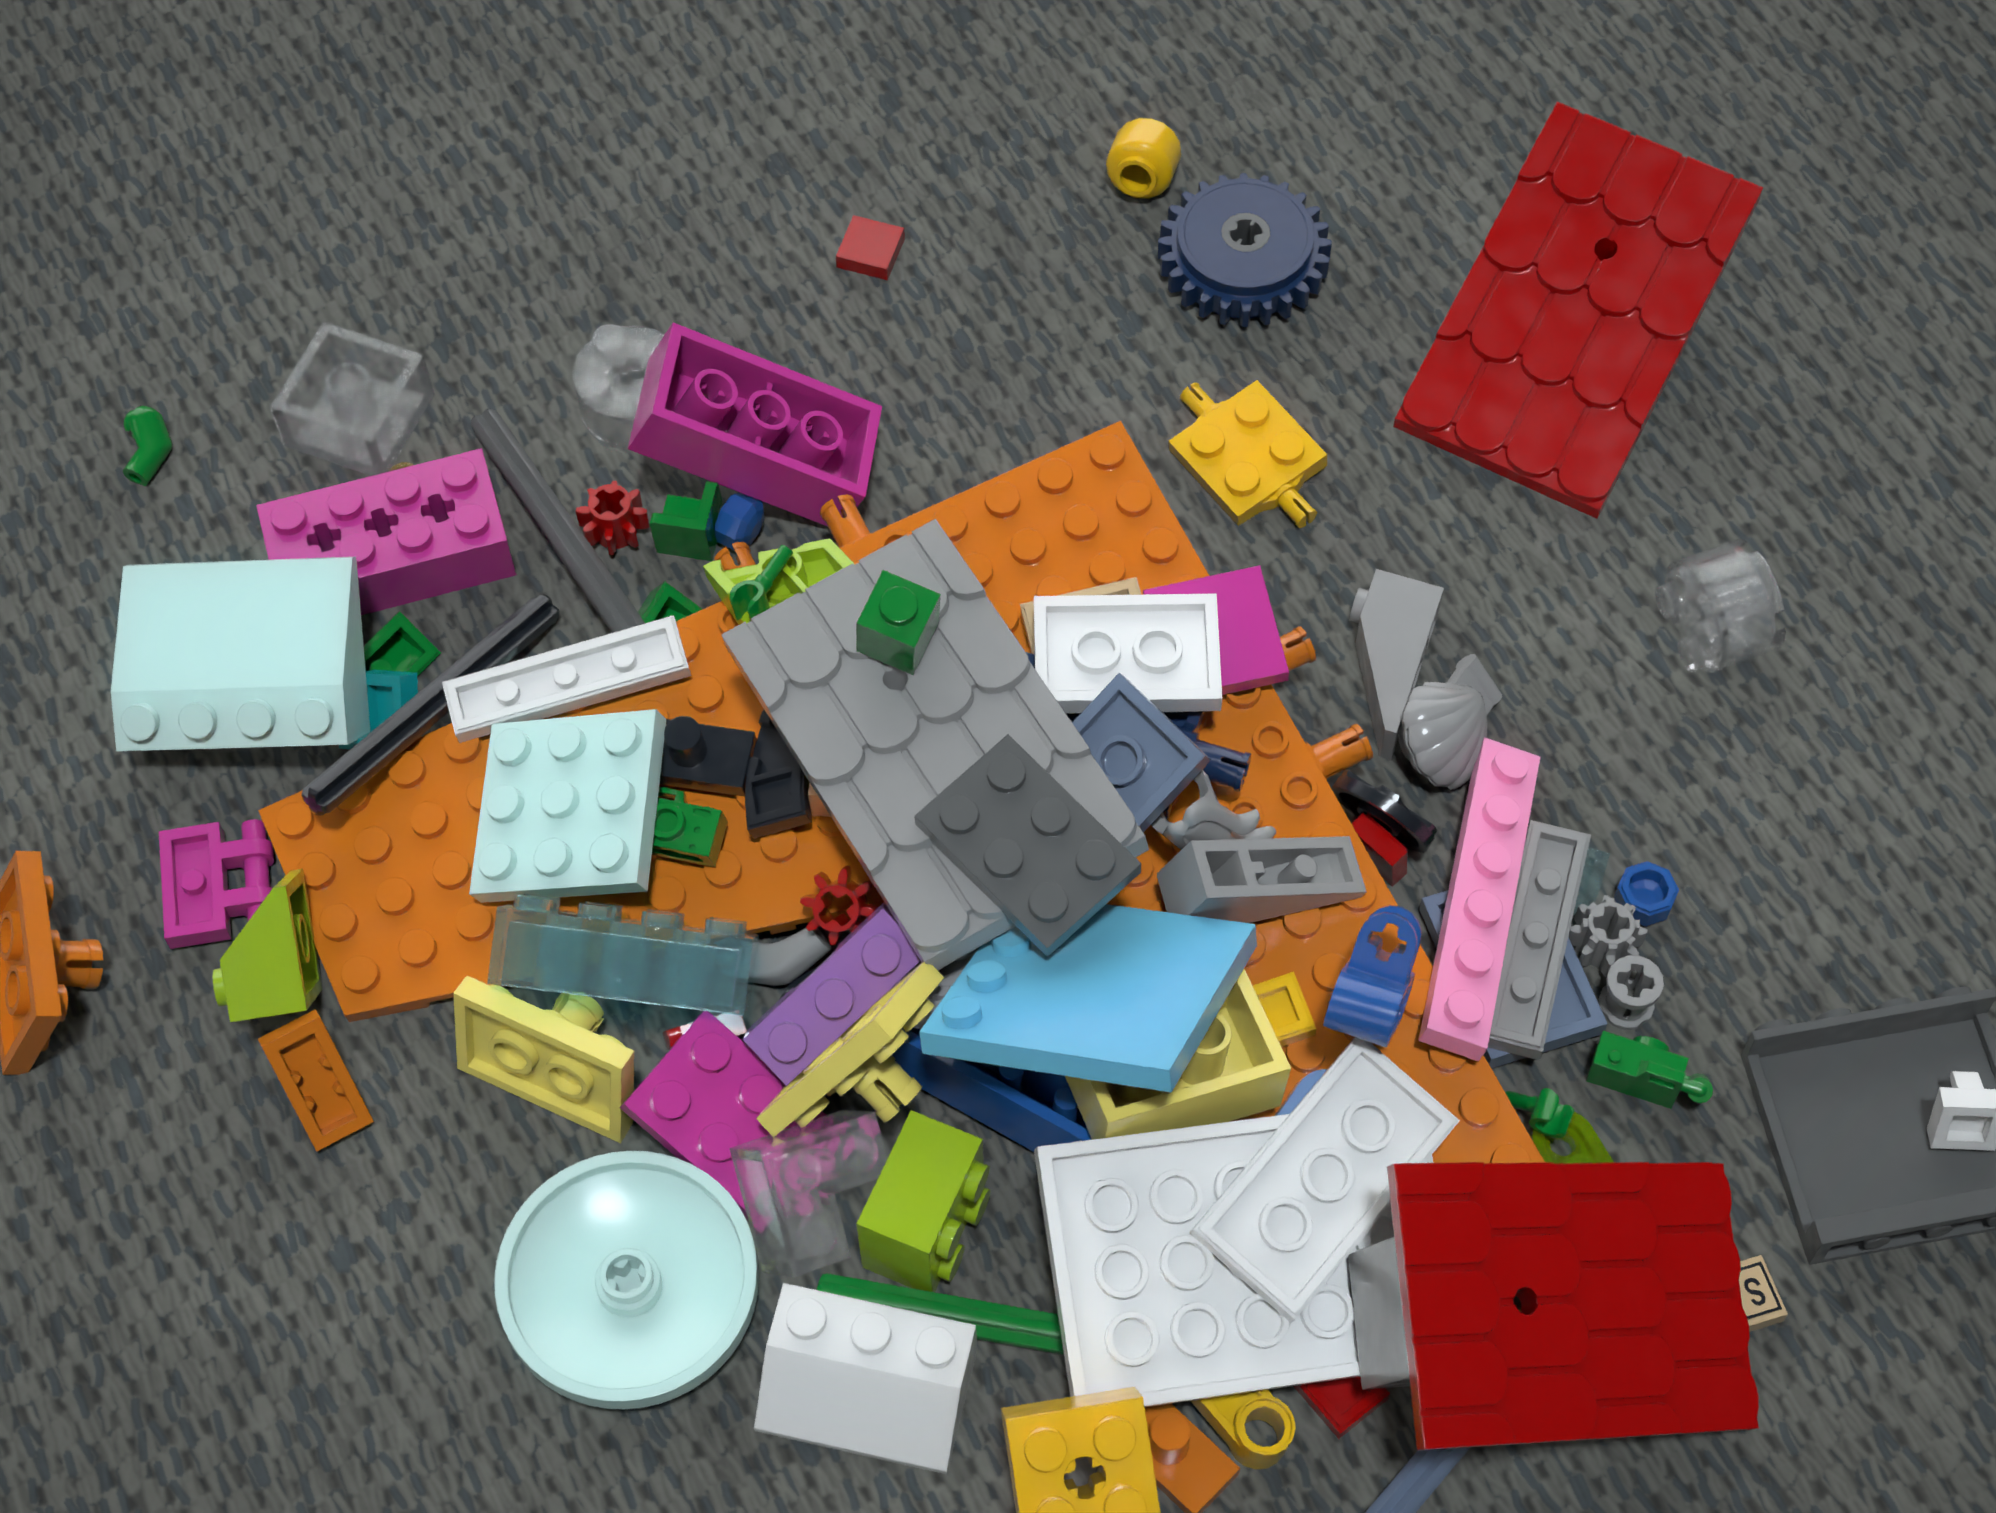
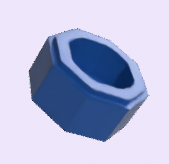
(739, 520)
(1649, 890)

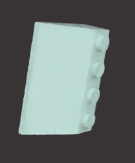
(239, 655)

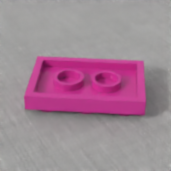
(706, 1099)

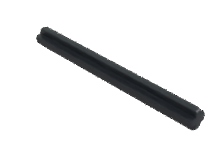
(425, 708)

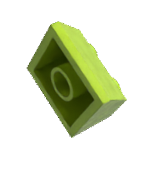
(273, 958)

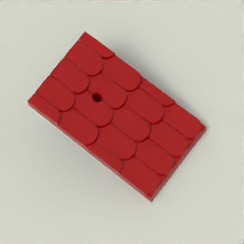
(1577, 308)
(1557, 1302)

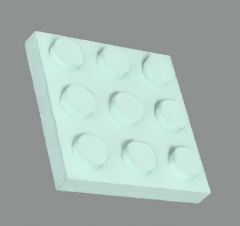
(569, 806)

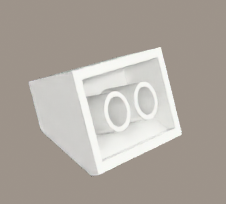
(865, 1378)

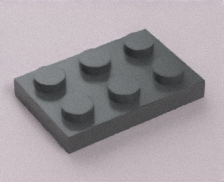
(1028, 844)

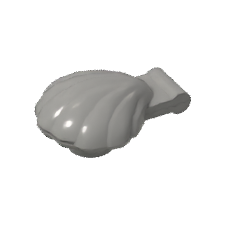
(1448, 723)

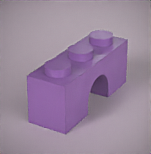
(832, 996)

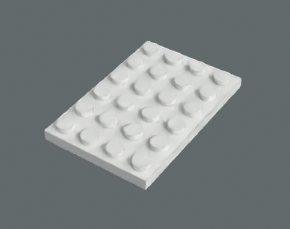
(1149, 1299)

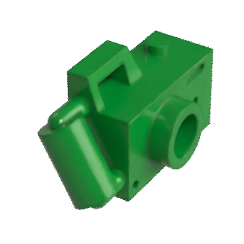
(687, 830)
(1645, 1070)

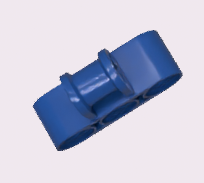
(1375, 982)

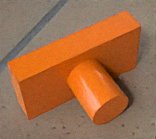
(315, 1080)
(1186, 1460)

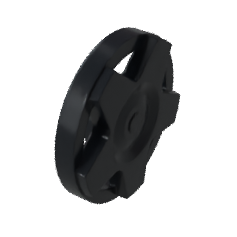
(1385, 809)

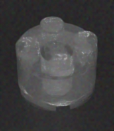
(610, 381)
(1722, 607)

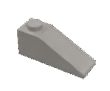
(1391, 644)
(1260, 877)

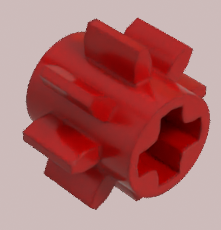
(612, 517)
(823, 899)

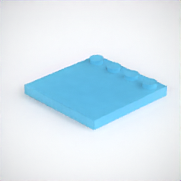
(1106, 1006)

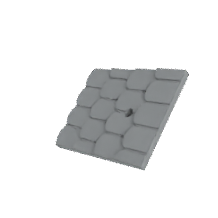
(894, 740)

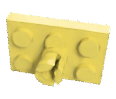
(546, 1054)
(861, 1059)

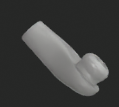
(789, 958)

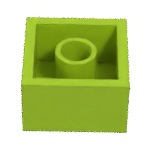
(923, 1204)

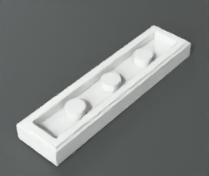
(567, 678)

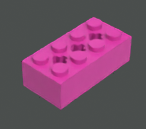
(753, 425)
(410, 530)

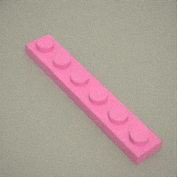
(1480, 901)

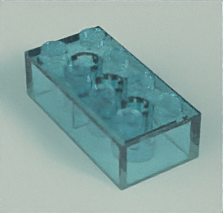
(623, 957)

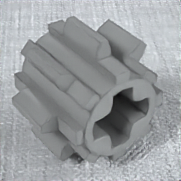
(1590, 933)

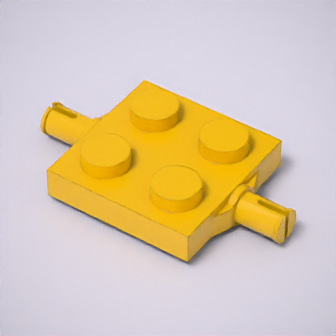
(1248, 453)

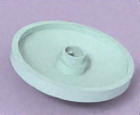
(626, 1279)

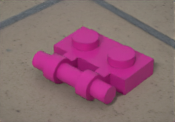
(196, 880)

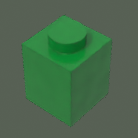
(897, 622)

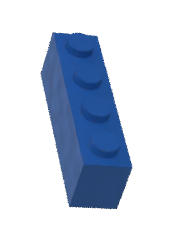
(1013, 1101)

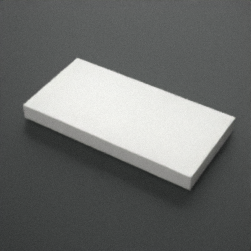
(1322, 1177)

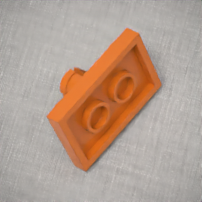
(35, 964)

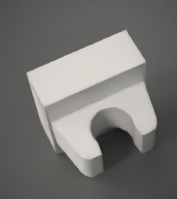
(1963, 1115)

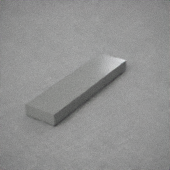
(1537, 937)

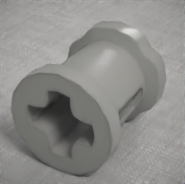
(1646, 986)

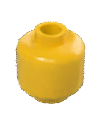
(1143, 158)

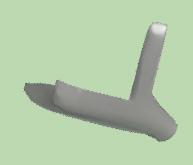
(1211, 821)

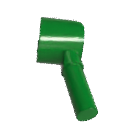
(751, 594)
(1547, 1115)

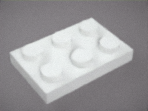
(1154, 640)

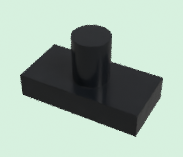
(706, 756)

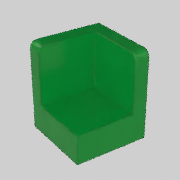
(688, 524)

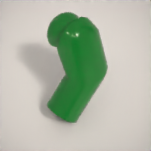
(152, 441)

